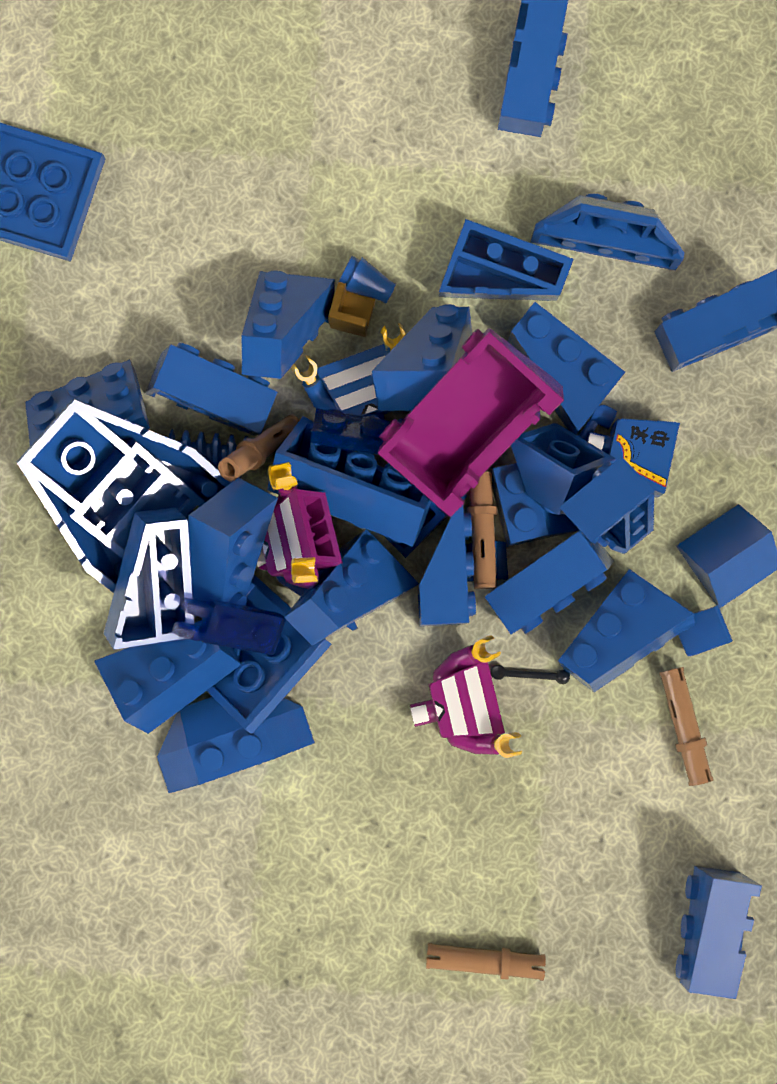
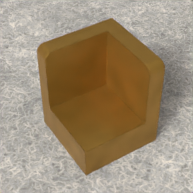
(350, 311)

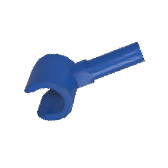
(602, 416)

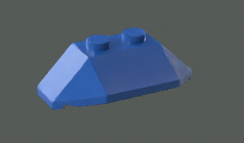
(610, 230)
(211, 744)

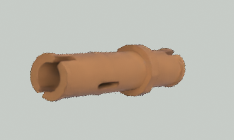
(252, 453)
(482, 520)
(686, 727)
(486, 961)

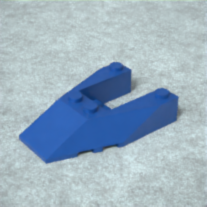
(101, 471)

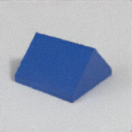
(731, 554)

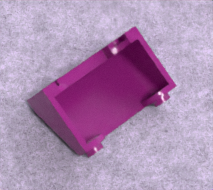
(469, 419)

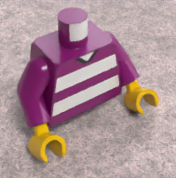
(299, 532)
(466, 703)

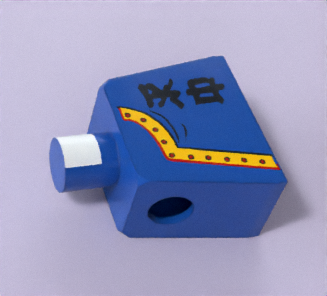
(644, 445)

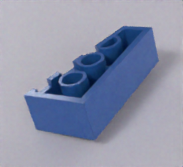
(355, 486)

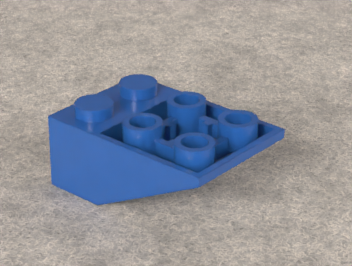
(444, 588)

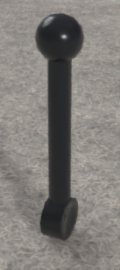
(498, 673)

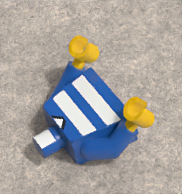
(349, 381)

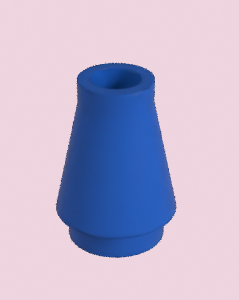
(366, 280)

